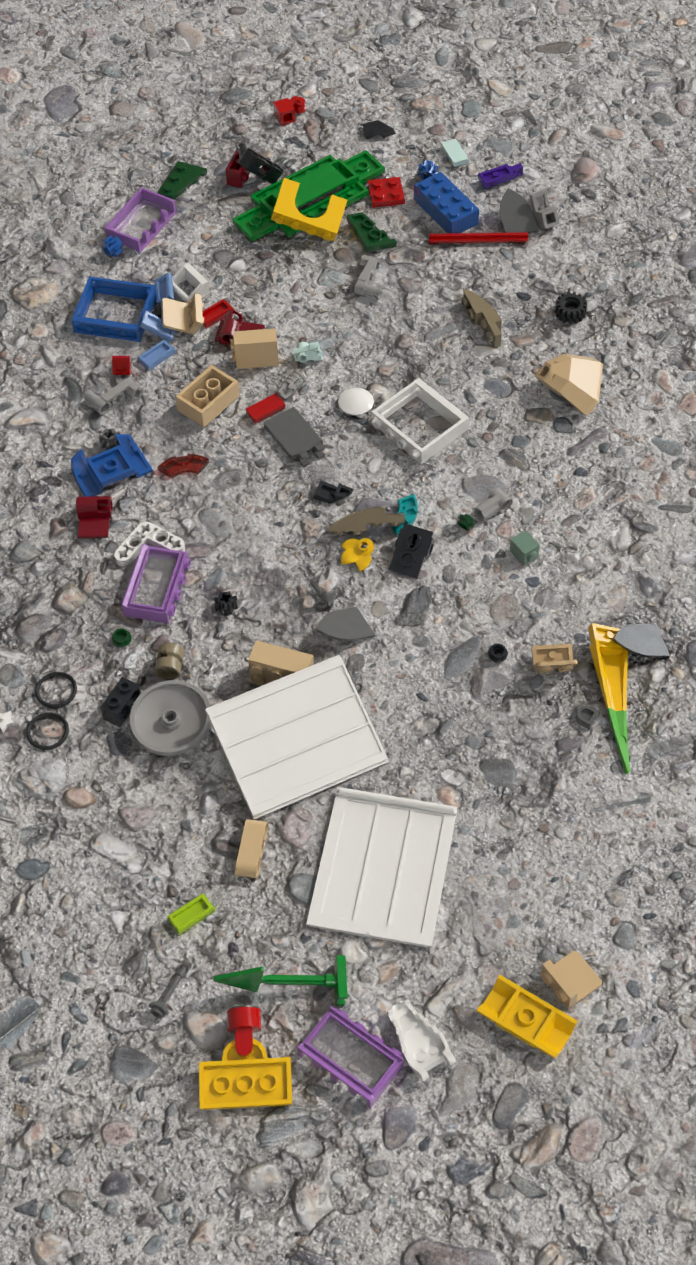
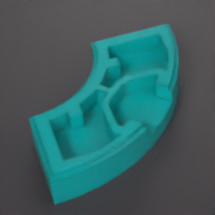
(408, 506)

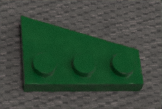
(180, 178)
(368, 234)

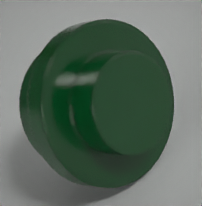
(465, 522)
(121, 637)

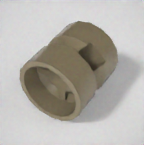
(169, 661)

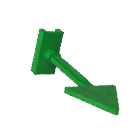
(252, 978)

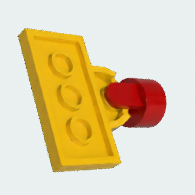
(245, 1074)

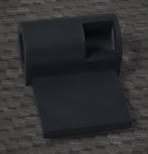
(411, 549)

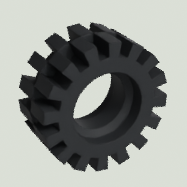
(571, 300)

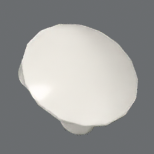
(356, 402)

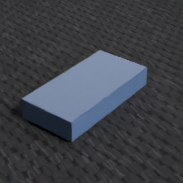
(164, 288)
(154, 325)
(156, 355)

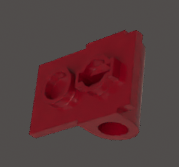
(229, 325)
(94, 516)

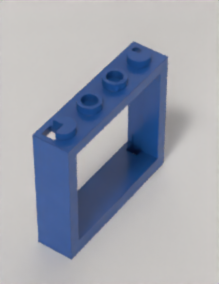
(106, 328)

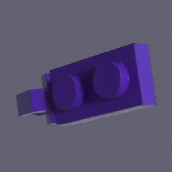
(500, 175)

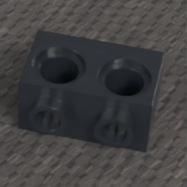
(120, 702)

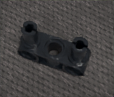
(252, 161)

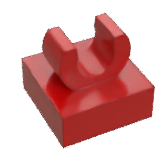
(121, 365)

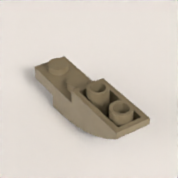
(483, 314)
(358, 520)

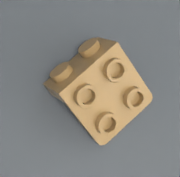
(181, 315)
(551, 657)
(570, 978)

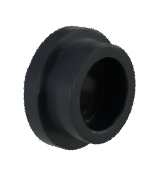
(497, 648)

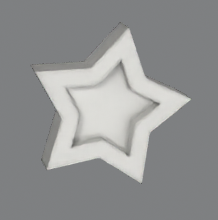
(6, 721)

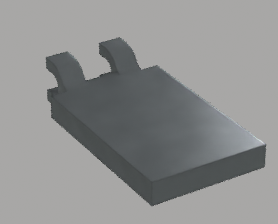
(295, 436)

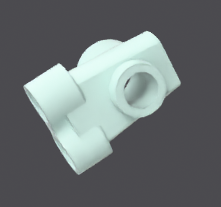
(305, 352)

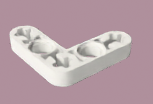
(148, 537)

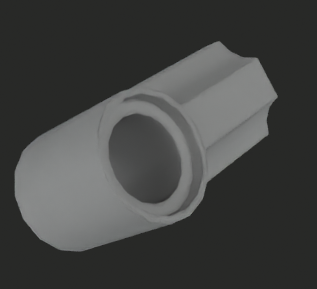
(496, 501)

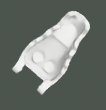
(419, 1040)

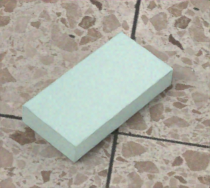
(454, 152)

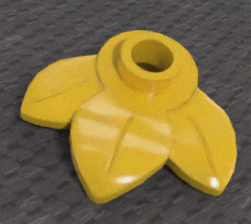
(355, 554)

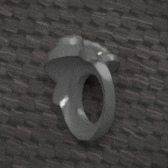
(328, 598)

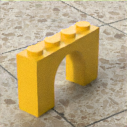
(323, 226)

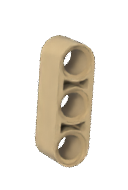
(251, 848)

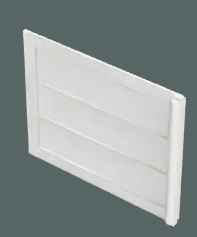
(296, 736)
(383, 867)

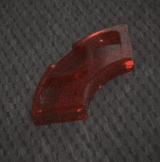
(176, 466)

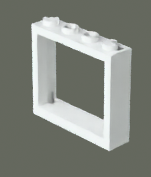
(437, 402)

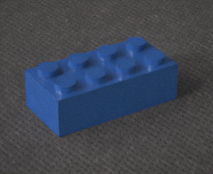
(446, 204)

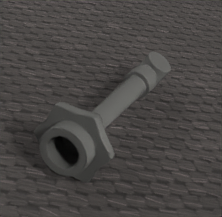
(159, 1008)

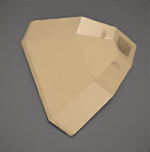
(574, 379)

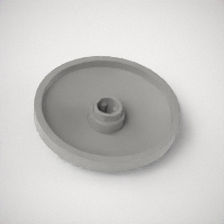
(170, 718)

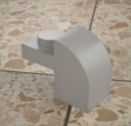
(543, 213)

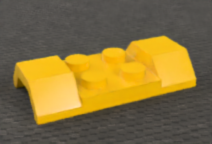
(528, 1017)

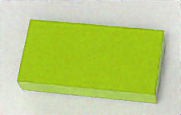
(191, 914)

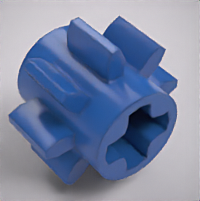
(427, 169)
(112, 246)

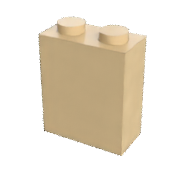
(255, 348)

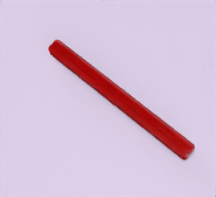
(478, 237)

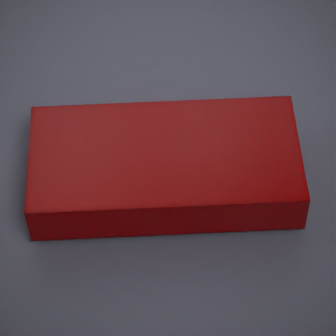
(215, 313)
(265, 408)

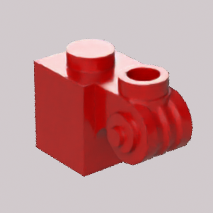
(285, 109)

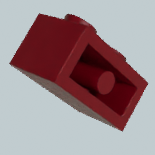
(235, 173)

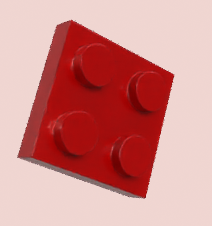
(386, 192)

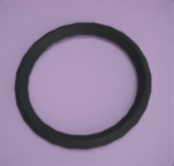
(60, 704)
(28, 731)

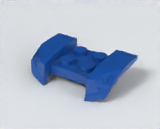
(109, 466)

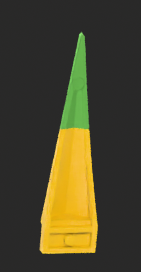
(611, 669)

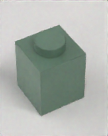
(524, 548)

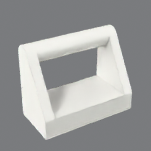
(190, 274)

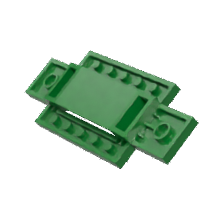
(314, 182)

